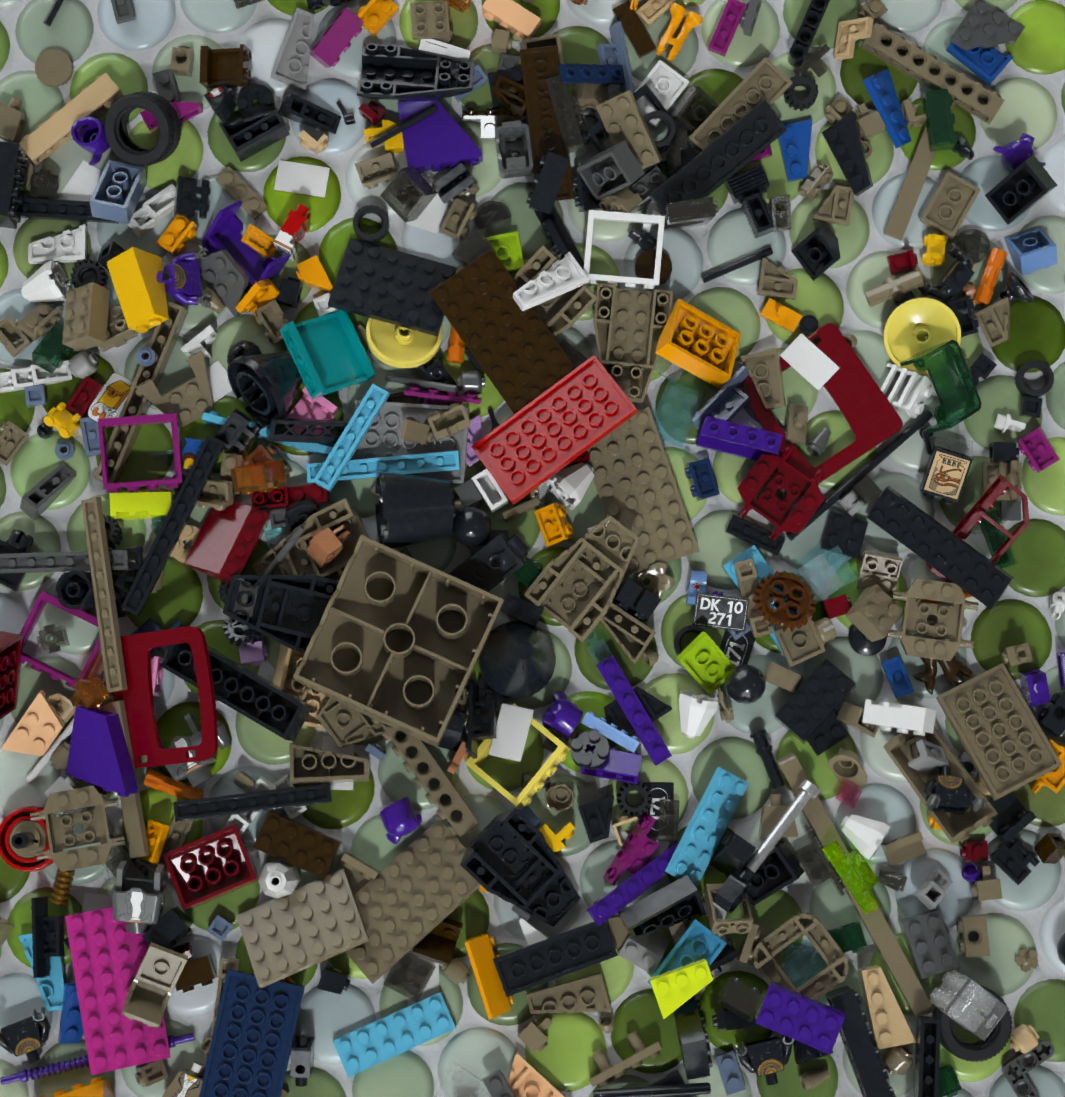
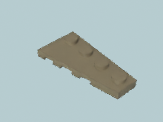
(579, 995)

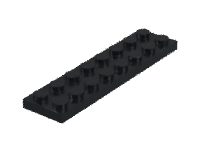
(721, 158)
(940, 547)

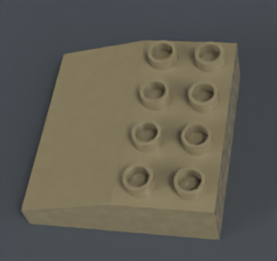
(399, 640)

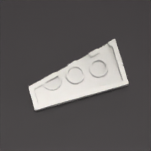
(557, 280)

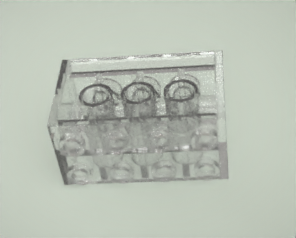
(968, 1004)

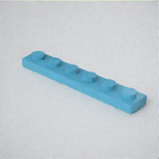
(351, 437)

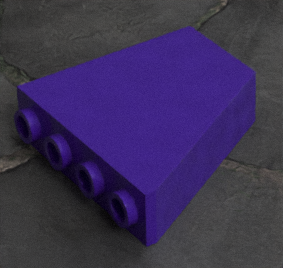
(436, 140)
(100, 752)

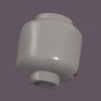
(83, 364)

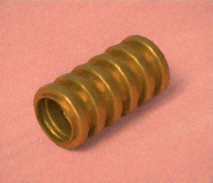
(62, 887)

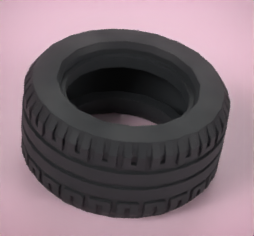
(118, 136)
(979, 1050)

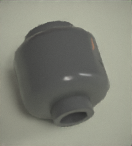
(471, 382)

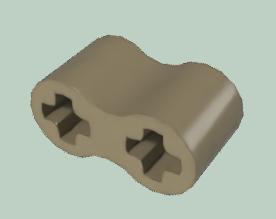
(782, 677)

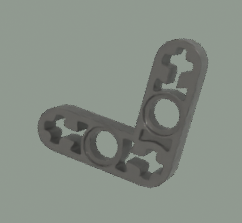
(1021, 1068)

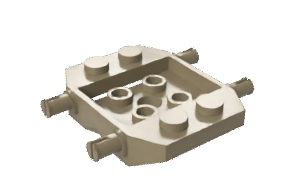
(948, 618)
(61, 829)

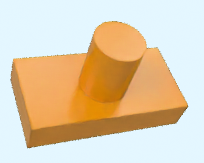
(259, 241)
(781, 315)

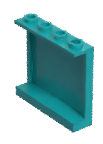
(328, 353)

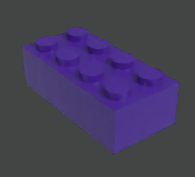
(800, 1018)

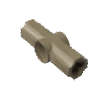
(894, 288)

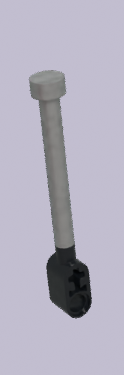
(737, 884)

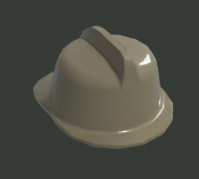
(847, 768)

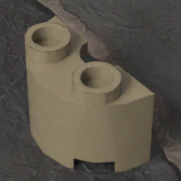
(590, 95)
(620, 201)
(273, 320)
(13, 338)
(449, 422)

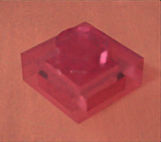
(848, 794)

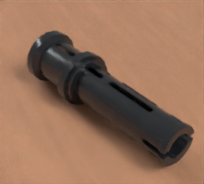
(764, 750)

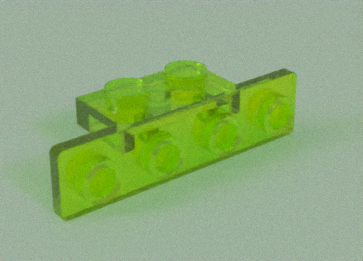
(855, 874)

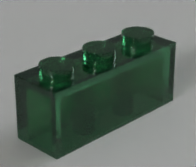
(939, 120)
(995, 539)

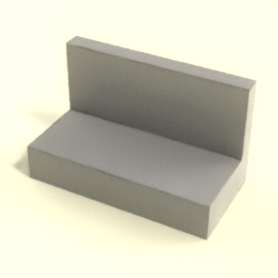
(930, 759)

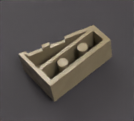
(627, 632)

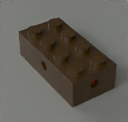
(297, 844)

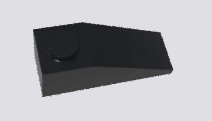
(309, 114)

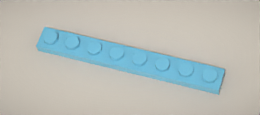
(323, 449)
(394, 464)

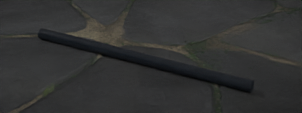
(867, 468)

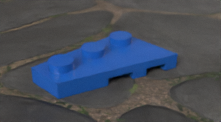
(981, 61)
(795, 149)
(70, 1023)

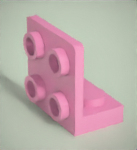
(316, 408)

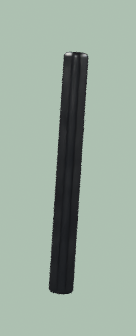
(656, 1091)

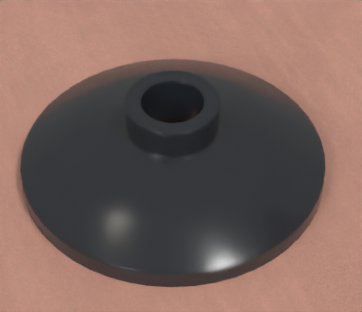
(862, 645)

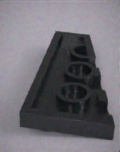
(849, 152)

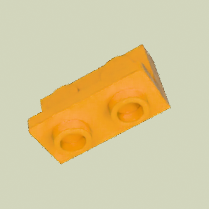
(377, 15)
(177, 235)
(258, 296)
(554, 524)
(156, 836)

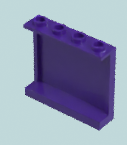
(737, 439)

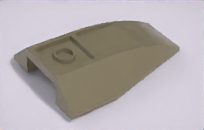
(628, 334)

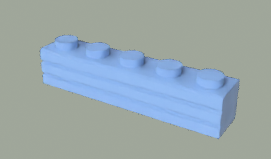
(610, 731)

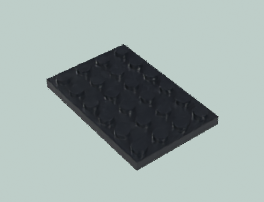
(390, 286)

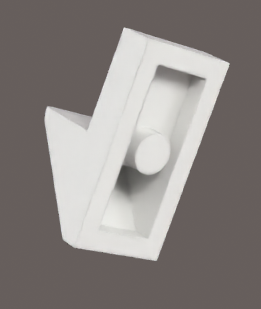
(206, 337)

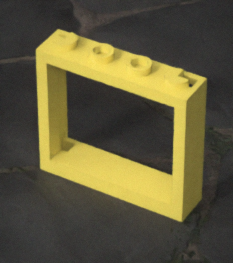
(536, 782)

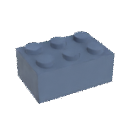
(118, 192)

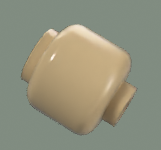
(1024, 1038)

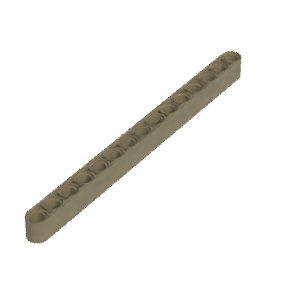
(873, 921)

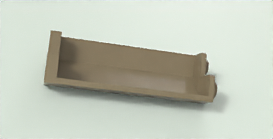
(954, 825)

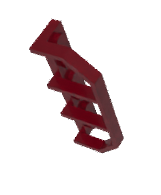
(977, 513)

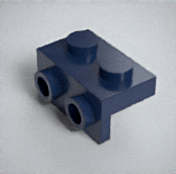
(702, 479)

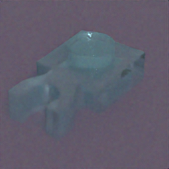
(598, 649)

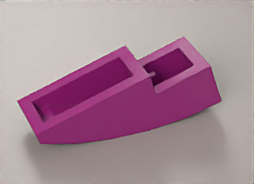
(184, 110)

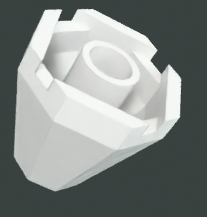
(46, 284)
(571, 484)
(695, 712)
(865, 834)
(286, 873)

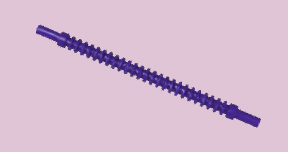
(25, 1075)

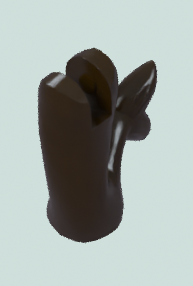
(949, 668)

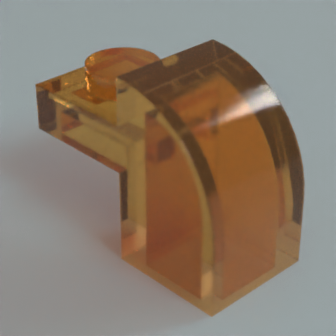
(90, 693)

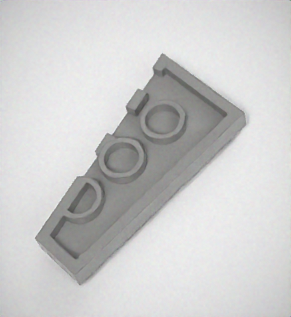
(294, 55)

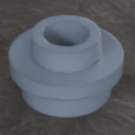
(148, 362)
(70, 450)

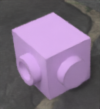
(253, 654)

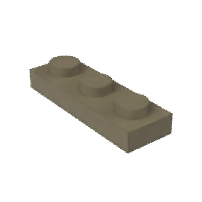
(241, 191)

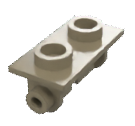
(822, 175)

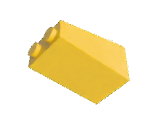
(137, 288)

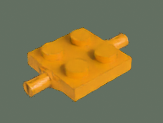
(1056, 778)

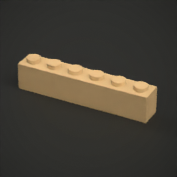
(57, 129)

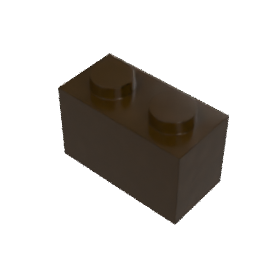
(196, 972)

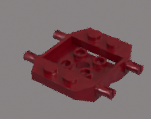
(786, 478)

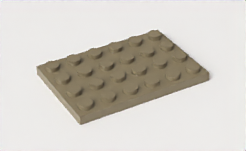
(998, 731)
(302, 928)

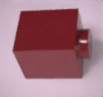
(836, 606)

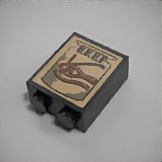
(945, 474)

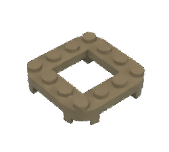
(823, 942)

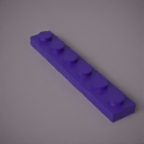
(634, 710)
(632, 887)

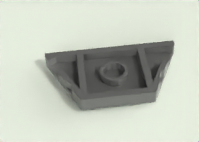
(225, 278)

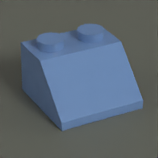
(1032, 251)

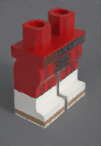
(293, 231)

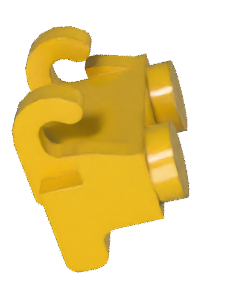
(935, 250)
(63, 421)

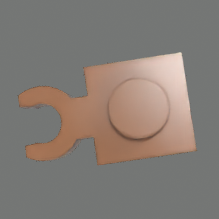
(460, 754)

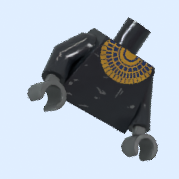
(954, 278)
(950, 794)
(26, 1036)
(766, 1056)

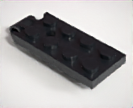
(483, 571)

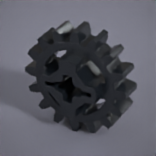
(239, 632)

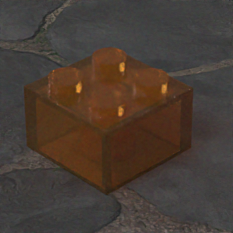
(258, 476)

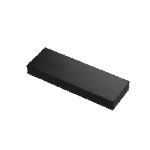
(754, 535)

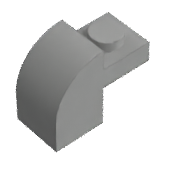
(933, 889)

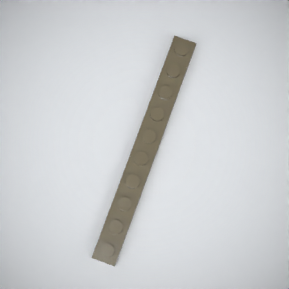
(104, 594)

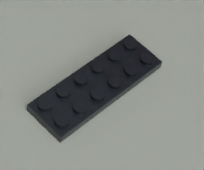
(554, 957)

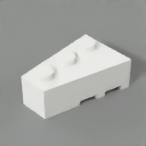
(899, 717)

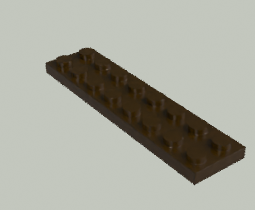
(543, 126)

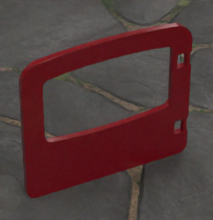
(854, 393)
(140, 701)

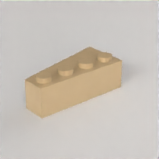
(883, 1011)

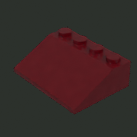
(228, 541)
(9, 670)
(211, 867)

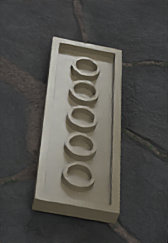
(762, 83)

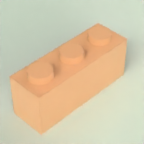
(512, 17)

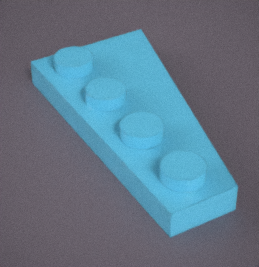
(50, 986)

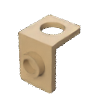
(622, 820)

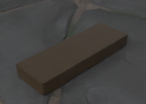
(634, 29)

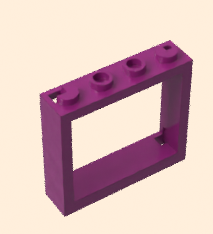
(132, 421)
(38, 665)

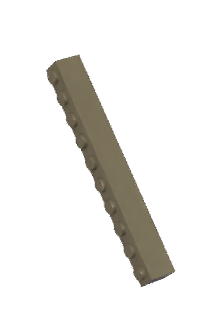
(136, 404)

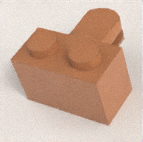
(327, 545)

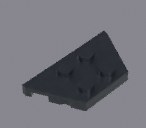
(615, 715)

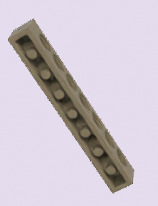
(921, 73)
(445, 787)

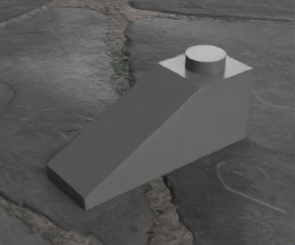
(46, 491)

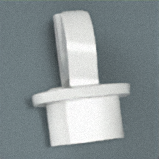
(1005, 422)
(1058, 605)

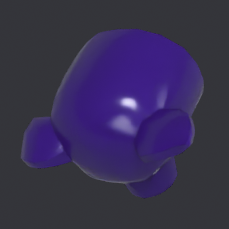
(90, 138)
(1017, 152)
(562, 715)
(399, 819)

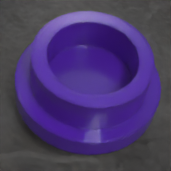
(971, 872)

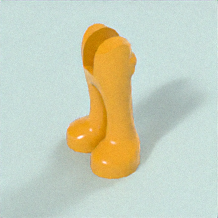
(677, 15)

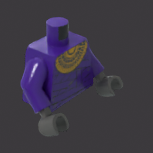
(184, 280)

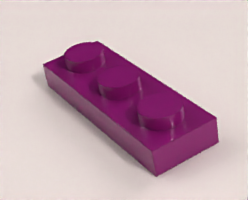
(727, 27)

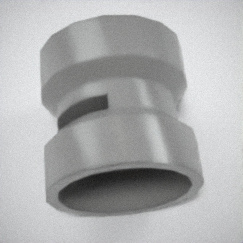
(852, 503)

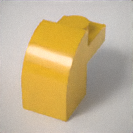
(394, 144)
(555, 840)

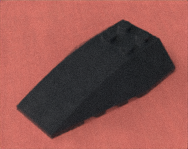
(280, 605)
(520, 867)

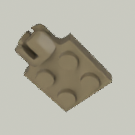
(806, 641)

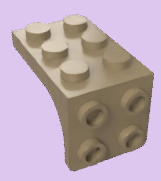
(153, 985)

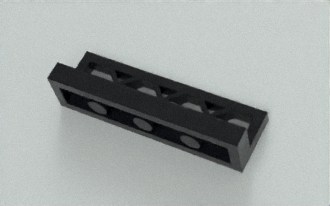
(305, 435)

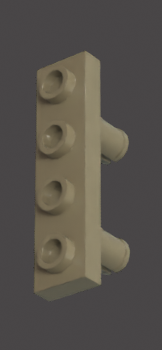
(607, 1070)

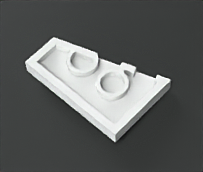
(63, 248)

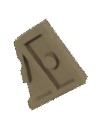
(836, 207)
(775, 282)
(995, 322)

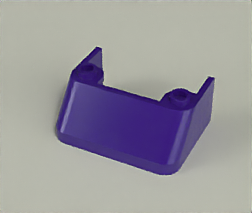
(226, 234)

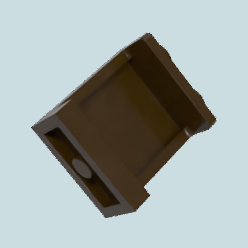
(225, 66)

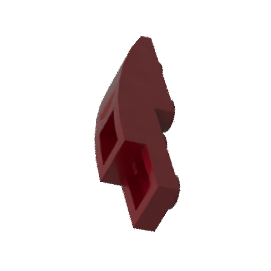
(285, 496)

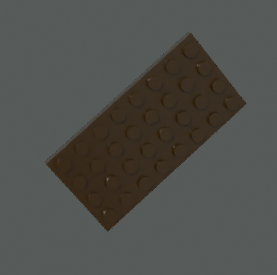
(505, 341)

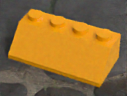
(481, 956)

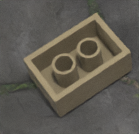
(86, 316)

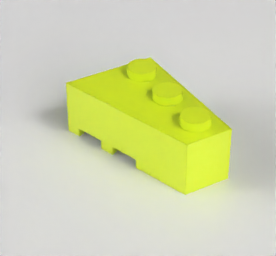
(140, 504)
(679, 985)

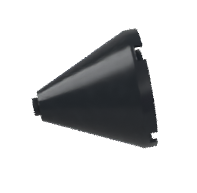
(265, 384)
(517, 660)

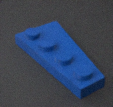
(886, 102)

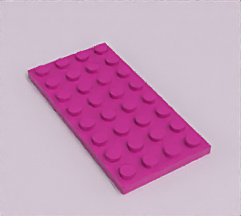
(104, 966)

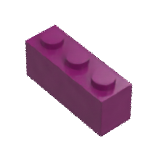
(336, 38)

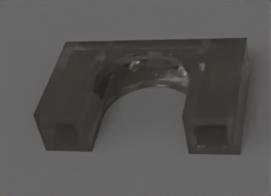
(690, 213)

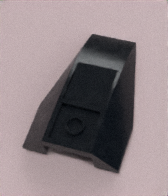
(411, 74)

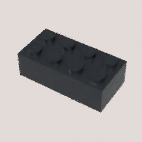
(12, 180)
(815, 701)

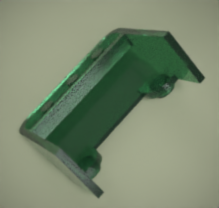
(951, 382)

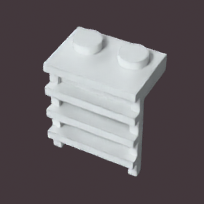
(914, 394)

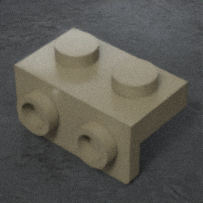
(376, 170)
(458, 219)
(216, 494)

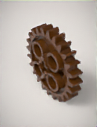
(781, 617)

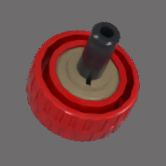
(23, 838)

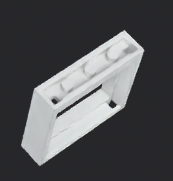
(624, 217)

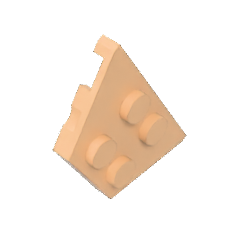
(35, 729)
(528, 1082)

